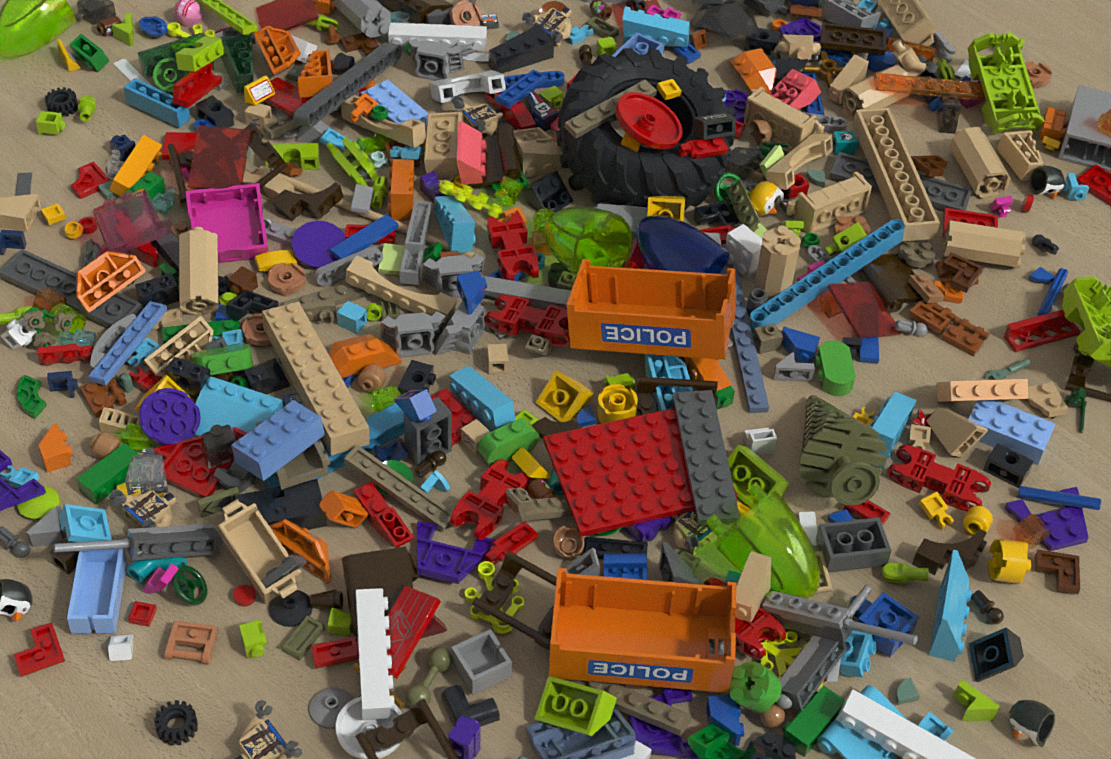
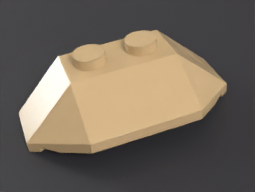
(181, 346)

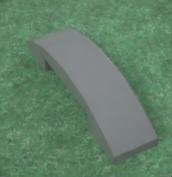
(109, 338)

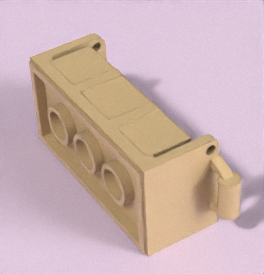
(910, 20)
(786, 122)
(442, 145)
(826, 205)
(256, 549)

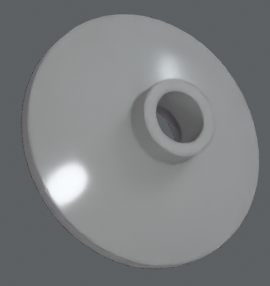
(324, 714)

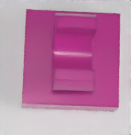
(1001, 206)

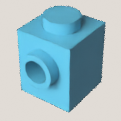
(351, 317)

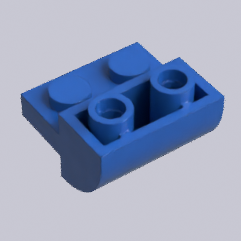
(625, 565)

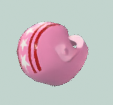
(187, 12)

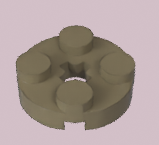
(917, 253)

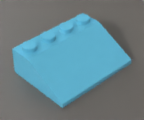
(233, 405)
(951, 611)

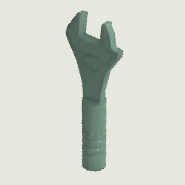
(1001, 374)

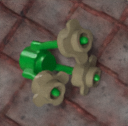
(36, 320)

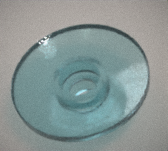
(399, 16)

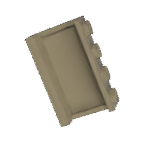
(304, 467)

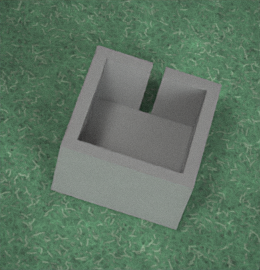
(478, 662)

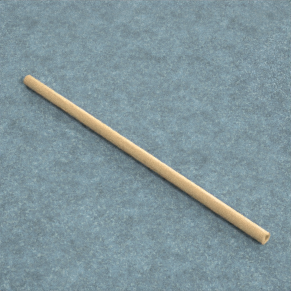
(372, 215)

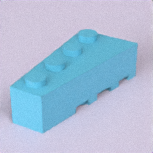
(667, 31)
(455, 223)
(482, 398)
(893, 420)

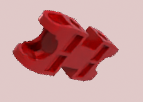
(514, 255)
(529, 319)
(938, 477)
(486, 508)
(752, 633)

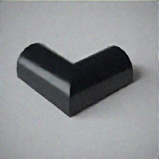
(716, 212)
(247, 302)
(458, 705)

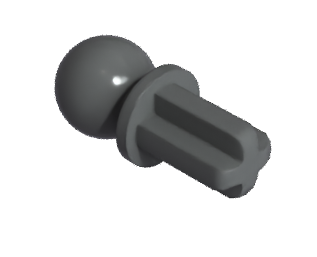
(20, 548)

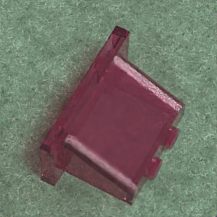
(129, 222)

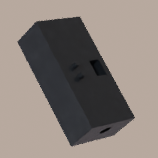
(294, 503)

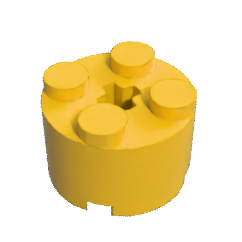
(616, 403)
(1008, 561)

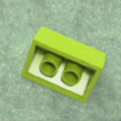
(748, 469)
(574, 706)

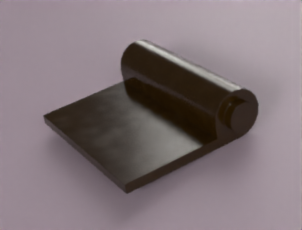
(500, 157)
(890, 280)
(376, 570)

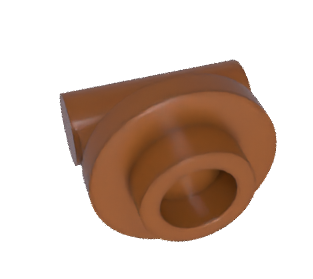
(332, 37)

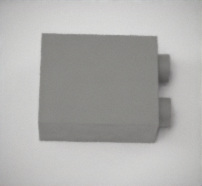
(1082, 140)

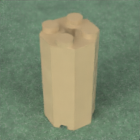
(864, 96)
(979, 162)
(984, 243)
(777, 261)
(198, 271)

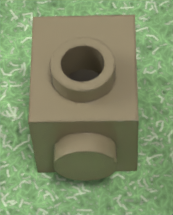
(767, 338)

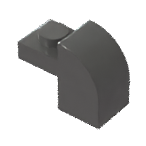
(235, 477)

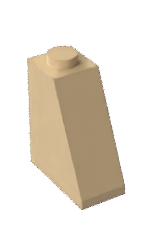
(852, 73)
(19, 211)
(955, 431)
(753, 586)

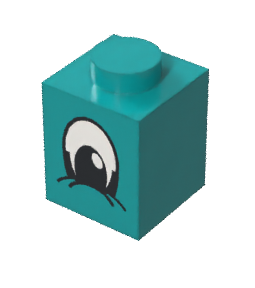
(844, 142)

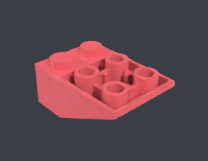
(796, 89)

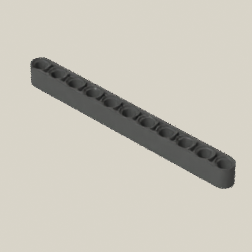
(347, 85)

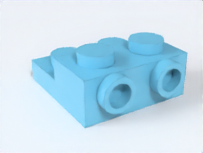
(84, 523)
(856, 658)

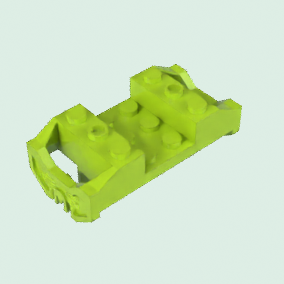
(1005, 84)
(1090, 308)

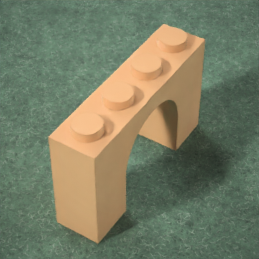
(982, 390)

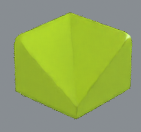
(605, 45)
(339, 623)

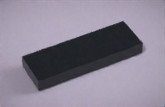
(605, 545)

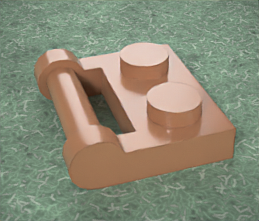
(194, 636)

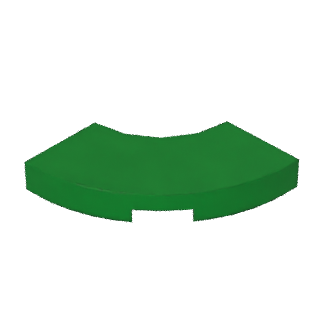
(28, 396)

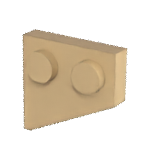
(1047, 399)

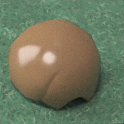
(761, 131)
(567, 542)

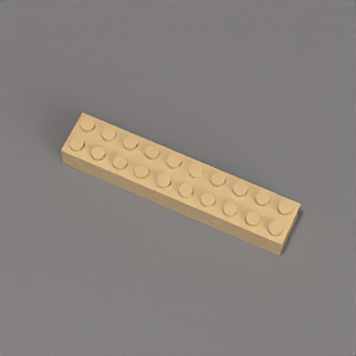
(896, 173)
(315, 377)

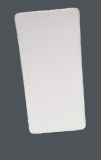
(477, 57)
(964, 69)
(808, 521)

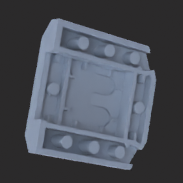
(611, 741)

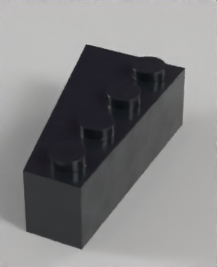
(522, 50)

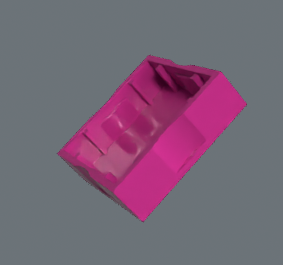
(234, 216)

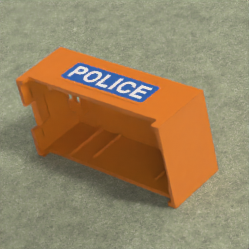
(652, 311)
(642, 632)

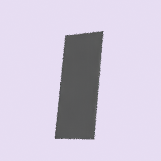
(23, 184)

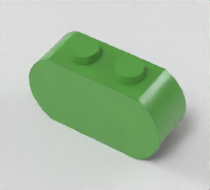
(224, 358)
(835, 368)
(507, 441)

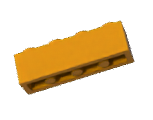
(136, 165)

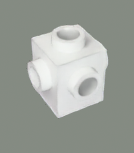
(17, 334)

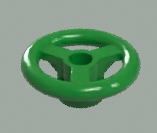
(721, 189)

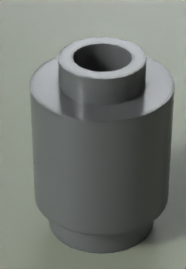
(756, 298)

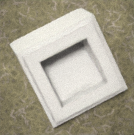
(120, 647)

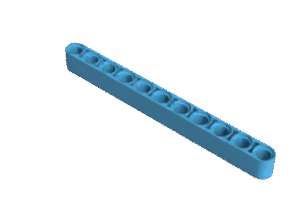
(830, 273)

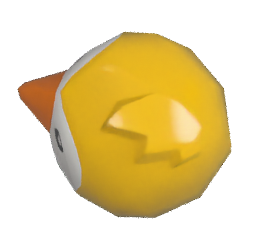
(764, 197)

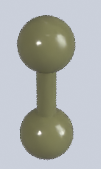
(439, 661)

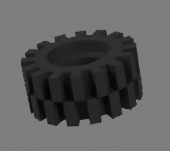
(61, 101)
(176, 711)

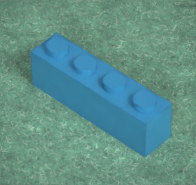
(155, 102)

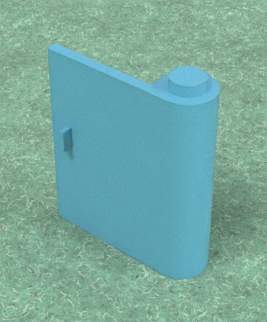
(851, 743)

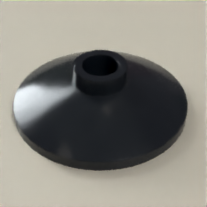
(293, 614)

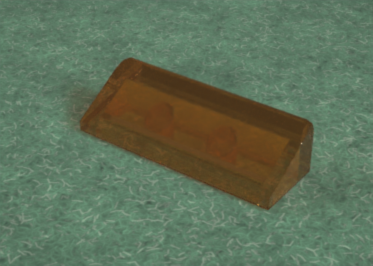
(927, 51)

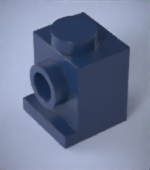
(122, 143)

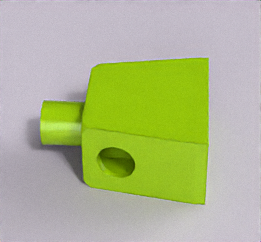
(851, 235)

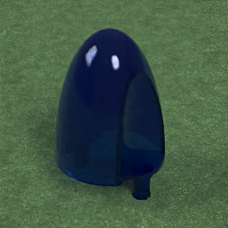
(678, 246)

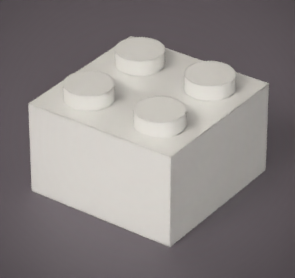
(744, 250)

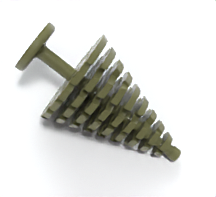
(840, 454)

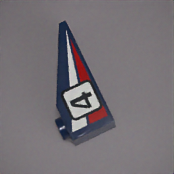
(541, 111)

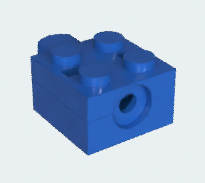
(887, 614)

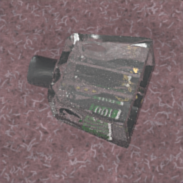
(146, 474)

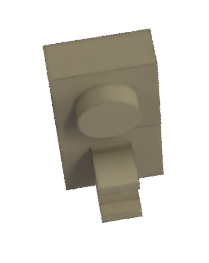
(320, 310)

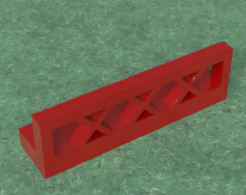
(195, 86)
(1038, 326)

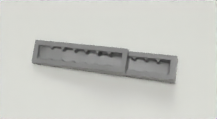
(415, 243)
(539, 295)

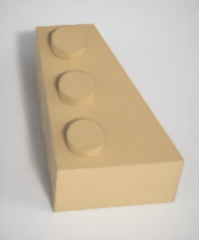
(1020, 153)

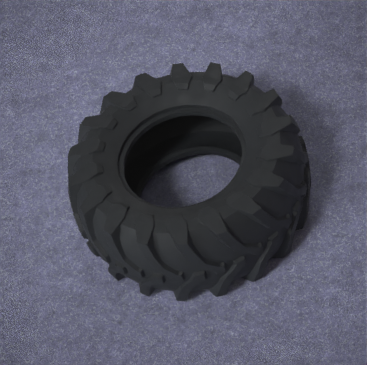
(628, 176)

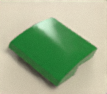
(713, 744)

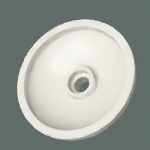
(350, 723)

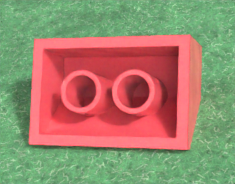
(470, 154)

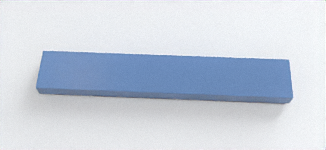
(127, 343)

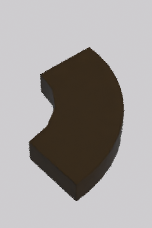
(547, 427)

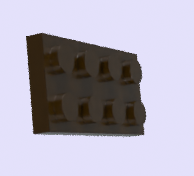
(853, 38)

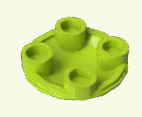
(41, 505)

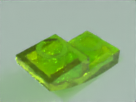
(373, 144)

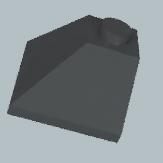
(674, 568)

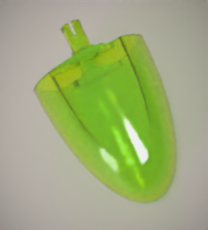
(32, 25)
(588, 234)
(774, 532)

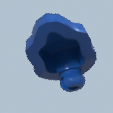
(153, 26)

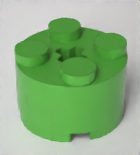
(162, 69)
(754, 687)

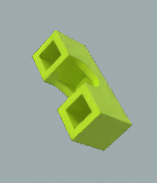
(206, 51)
(304, 153)

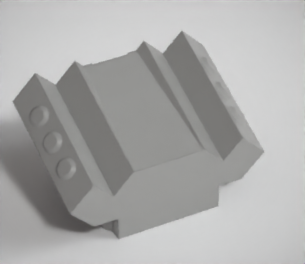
(435, 59)
(445, 271)
(461, 331)
(413, 333)

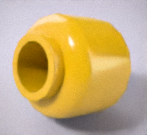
(977, 518)

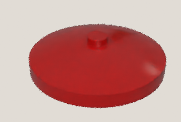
(648, 120)

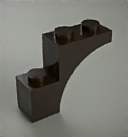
(317, 204)
(936, 555)

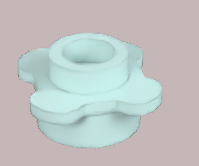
(378, 159)

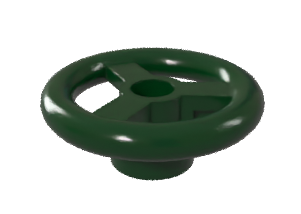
(185, 587)

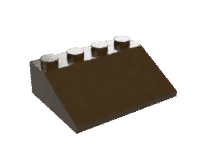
(416, 8)

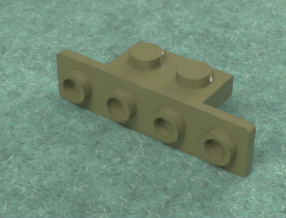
(743, 206)

